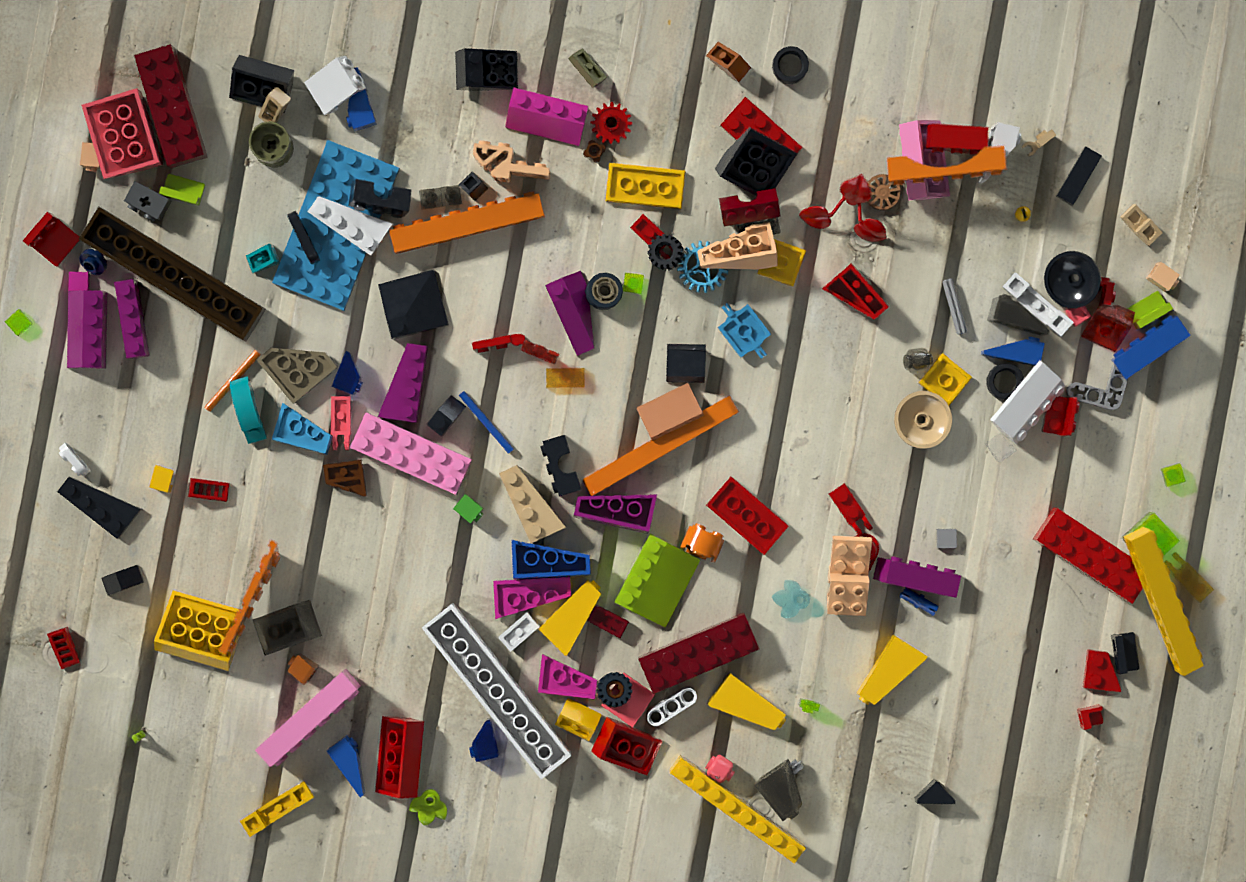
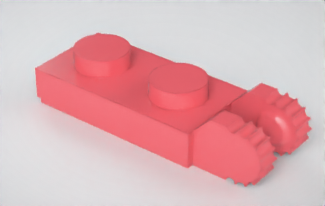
(341, 420)

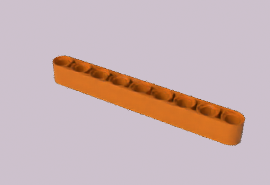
(655, 449)

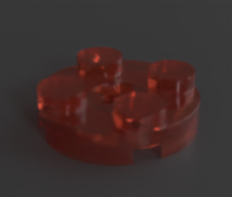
(539, 352)

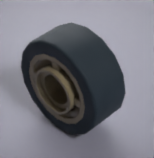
(593, 293)

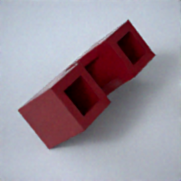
(739, 212)

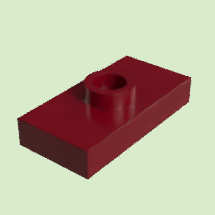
(608, 621)

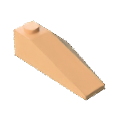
(746, 250)

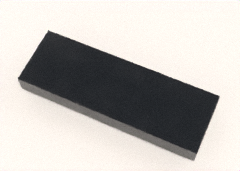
(1079, 175)

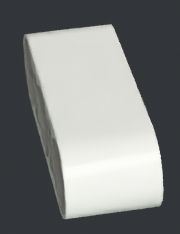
(662, 706)

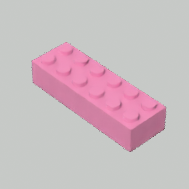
(411, 453)
(303, 723)

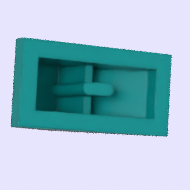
(263, 258)

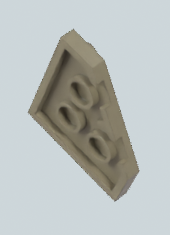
(296, 370)

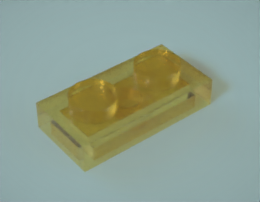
(565, 377)

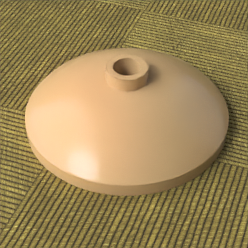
(936, 415)

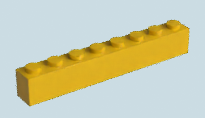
(1164, 601)
(737, 809)

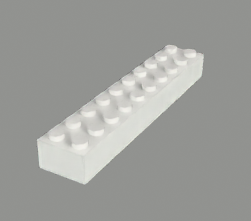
(497, 691)

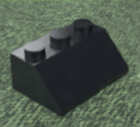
(255, 79)

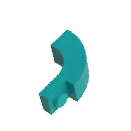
(246, 410)

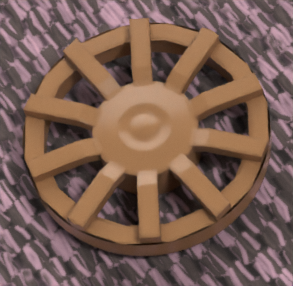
(882, 192)

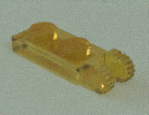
(1190, 579)

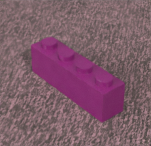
(131, 319)

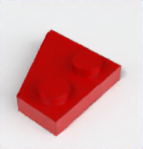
(1100, 672)

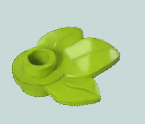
(427, 809)

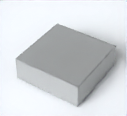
(946, 538)

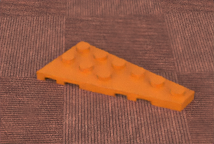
(253, 593)

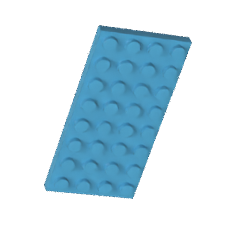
(340, 260)

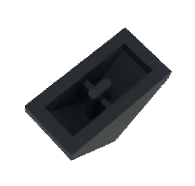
(122, 580)
(934, 794)

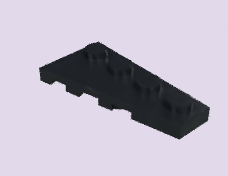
(104, 509)

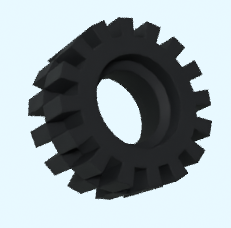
(669, 263)

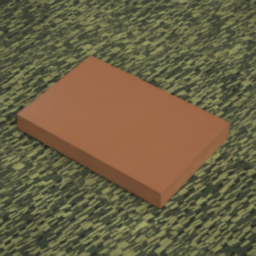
(670, 411)

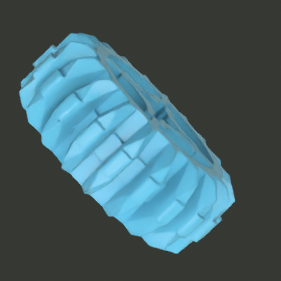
(709, 282)

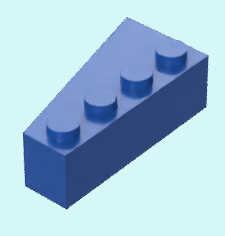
(1150, 347)
(539, 561)

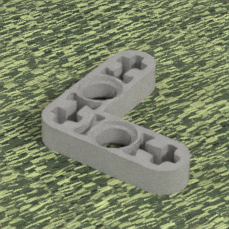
(1104, 395)

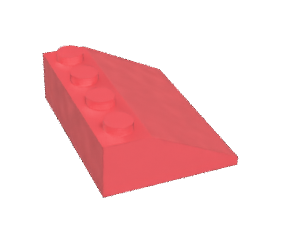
(122, 134)

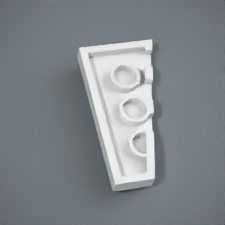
(353, 225)

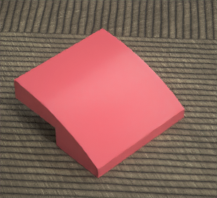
(635, 706)

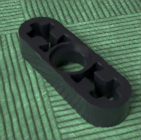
(303, 237)

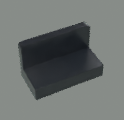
(1125, 652)

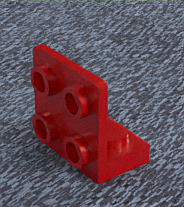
(52, 239)
(1060, 416)

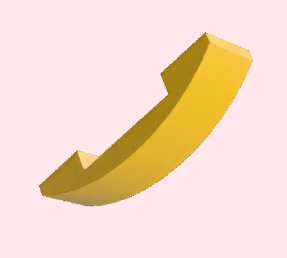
(276, 808)

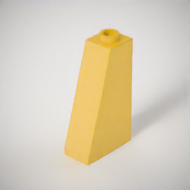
(568, 620)
(890, 669)
(744, 702)

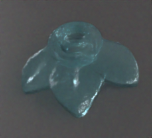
(788, 599)

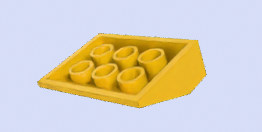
(195, 630)

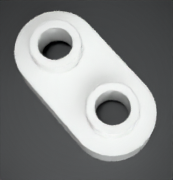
(79, 465)

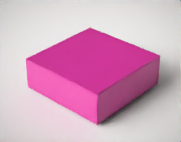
(78, 281)

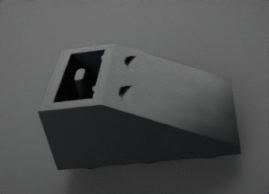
(486, 69)

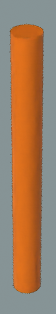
(237, 375)

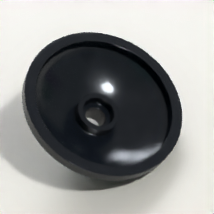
(1061, 283)

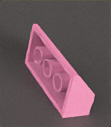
(913, 142)

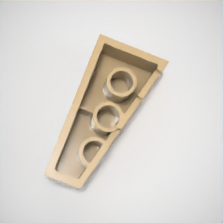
(533, 510)

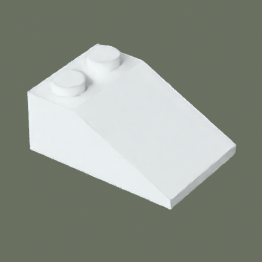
(1005, 136)

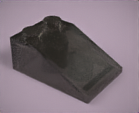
(1012, 314)
(287, 627)

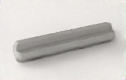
(954, 306)

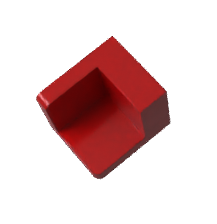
(1090, 716)

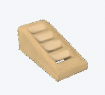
(274, 105)

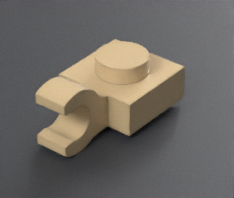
(1042, 137)

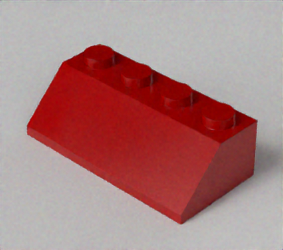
(399, 757)

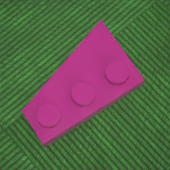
(564, 680)

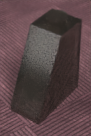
(781, 790)

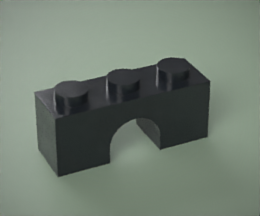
(363, 197)
(564, 482)

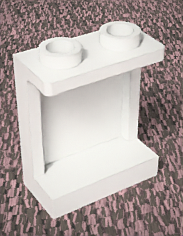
(334, 84)

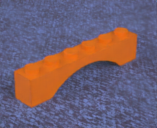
(905, 169)

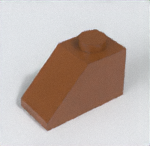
(728, 61)
(302, 668)

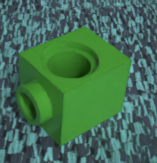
(469, 509)

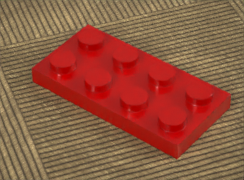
(749, 115)
(747, 515)

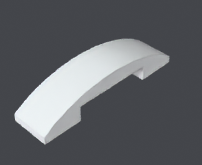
(1037, 305)

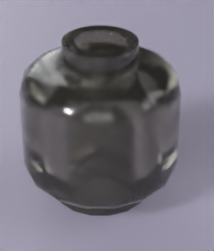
(917, 360)

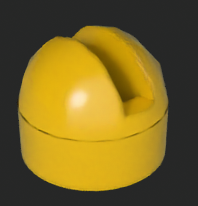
(1019, 215)

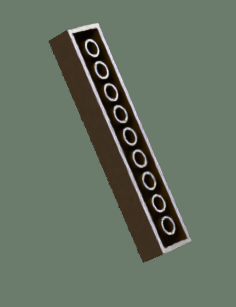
(172, 274)

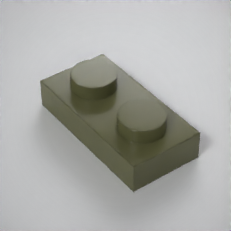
(587, 68)

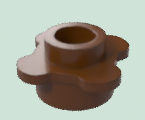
(599, 150)

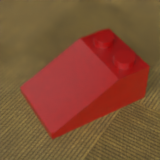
(626, 746)

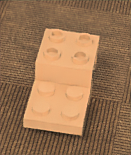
(502, 157)
(849, 575)

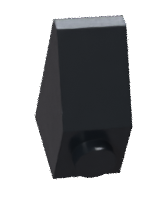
(446, 415)

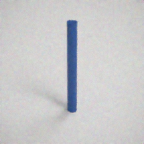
(486, 422)

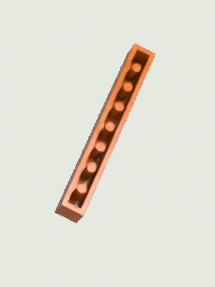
(466, 223)

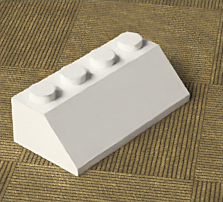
(1028, 402)

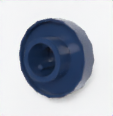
(93, 261)

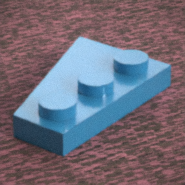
(300, 432)

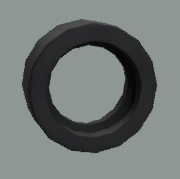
(790, 79)
(991, 376)

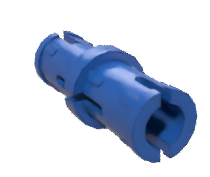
(919, 601)

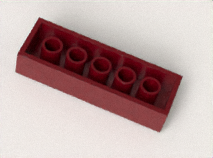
(170, 106)
(698, 653)

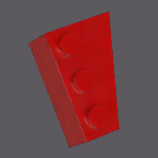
(956, 138)
(856, 291)

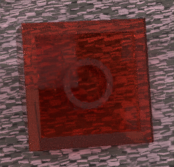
(1109, 326)

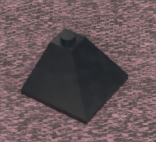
(755, 162)
(413, 304)

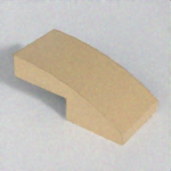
(1141, 225)

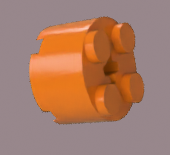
(702, 543)

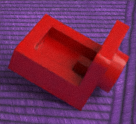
(1107, 295)

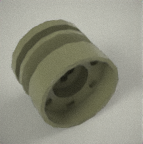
(271, 133)

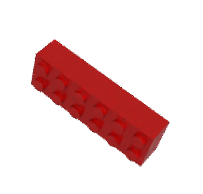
(1090, 554)

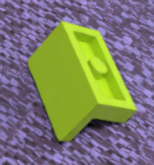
(183, 189)
(1149, 309)

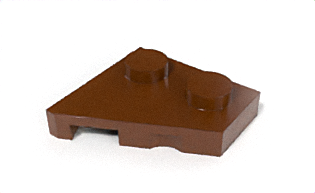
(346, 476)

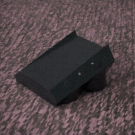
(686, 363)

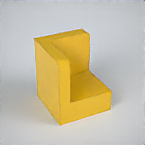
(161, 479)

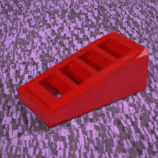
(191, 490)
(70, 645)

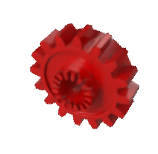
(603, 116)

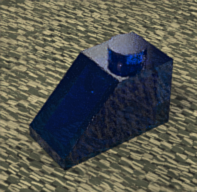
(348, 376)
(484, 744)

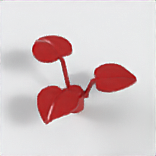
(854, 192)

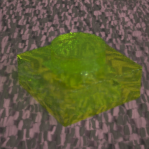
(633, 283)
(18, 322)
(1173, 475)
(808, 705)

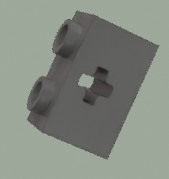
(158, 205)

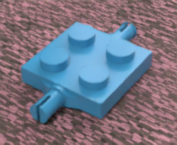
(744, 331)

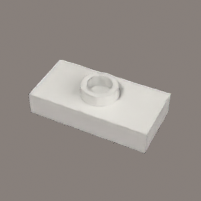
(518, 631)

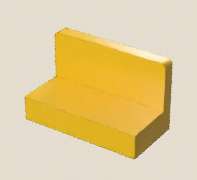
(578, 719)

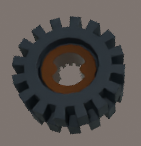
(604, 692)

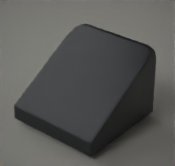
(473, 186)

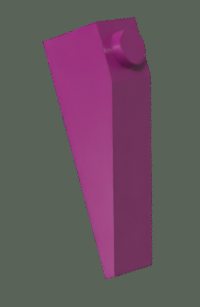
(573, 310)

